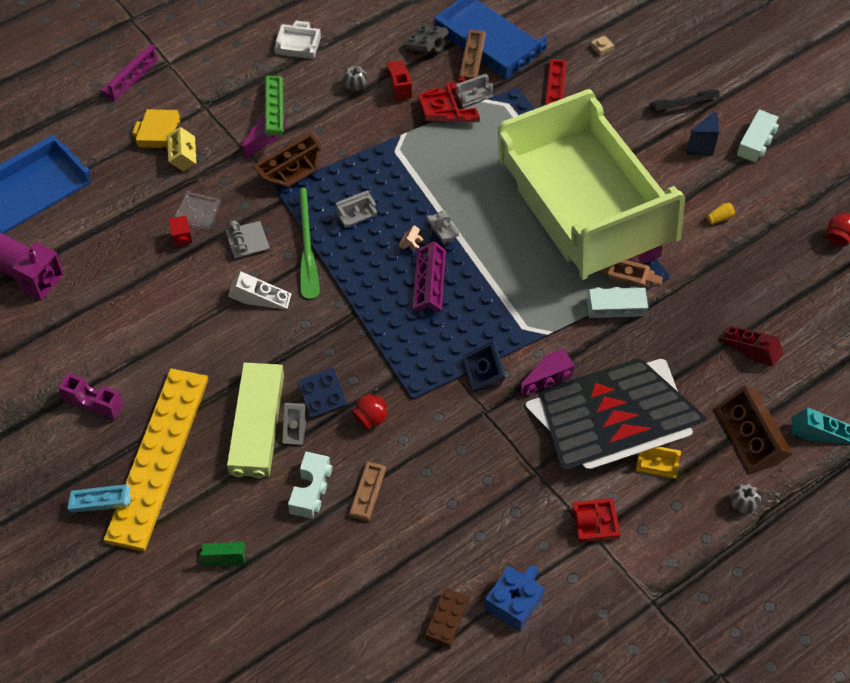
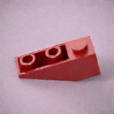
(399, 80)

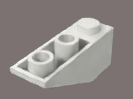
(257, 292)

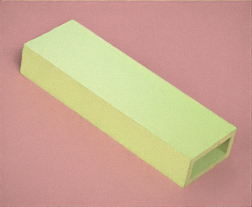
(256, 420)

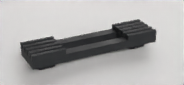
(705, 96)

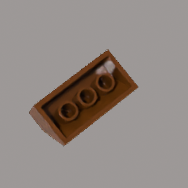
(753, 430)

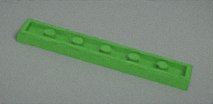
(274, 106)

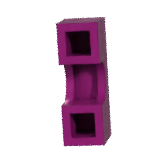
(103, 402)

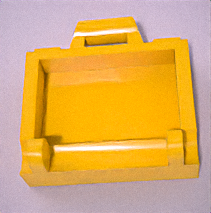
(155, 127)

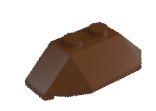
(291, 162)

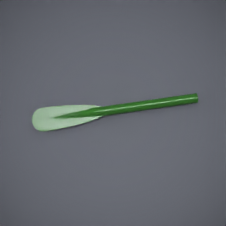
(309, 275)

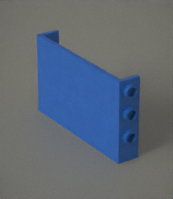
(505, 45)
(38, 181)

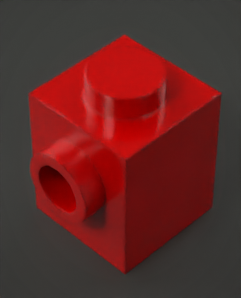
(180, 231)

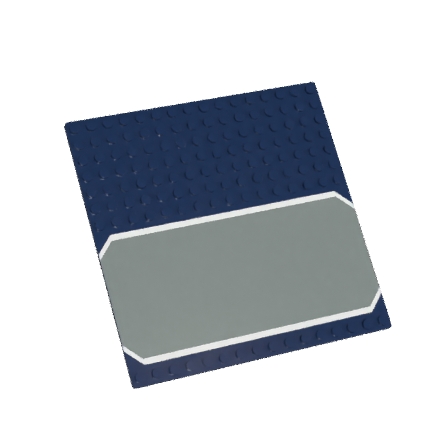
(499, 274)

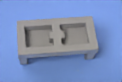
(474, 91)
(356, 209)

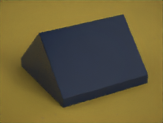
(704, 136)
(484, 367)

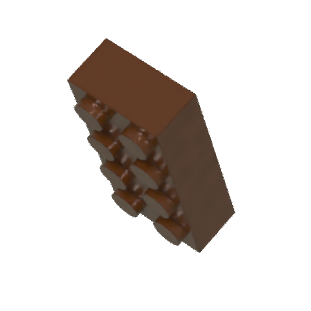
(447, 618)

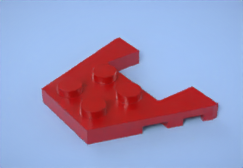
(441, 105)

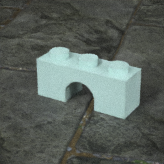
(307, 501)

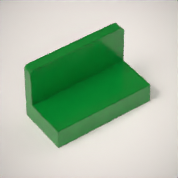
(223, 554)

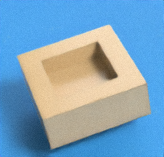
(602, 45)

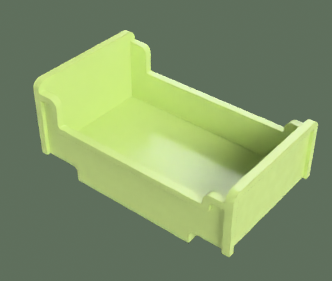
(587, 184)

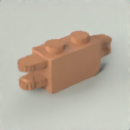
(632, 274)

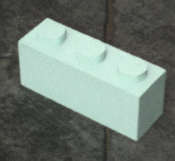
(758, 136)
(617, 302)

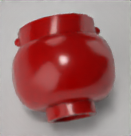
(839, 229)
(370, 411)

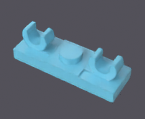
(99, 498)

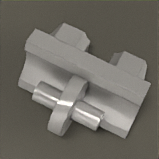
(443, 227)

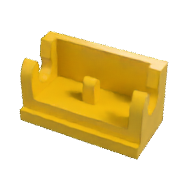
(659, 462)

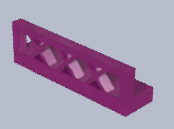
(130, 73)
(434, 277)

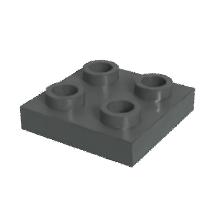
(426, 39)

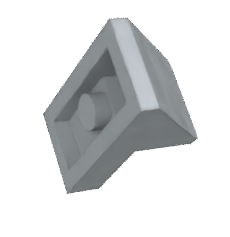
(294, 423)

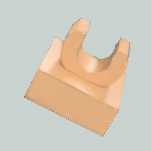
(410, 237)

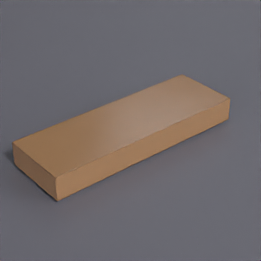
(472, 54)
(367, 491)

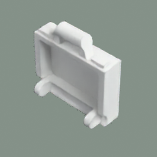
(298, 40)

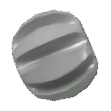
(354, 78)
(745, 498)

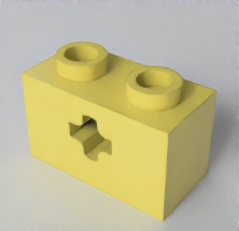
(181, 149)

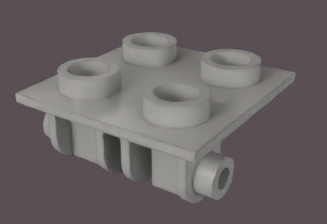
(246, 238)

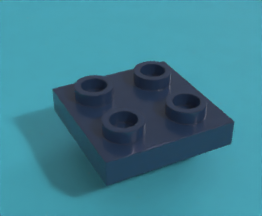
(321, 392)

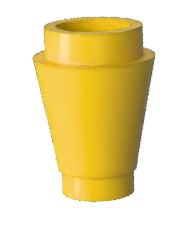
(721, 213)

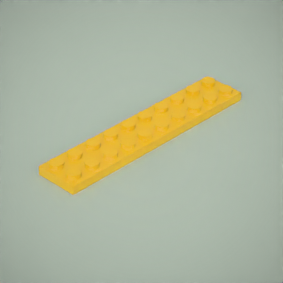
(157, 459)

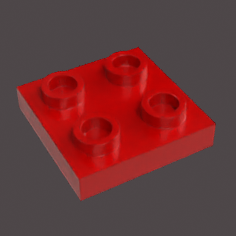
(596, 520)

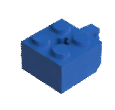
(515, 597)

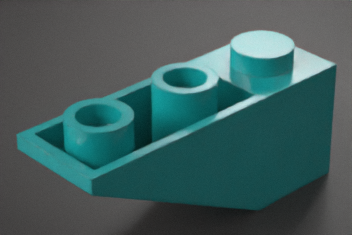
(819, 427)

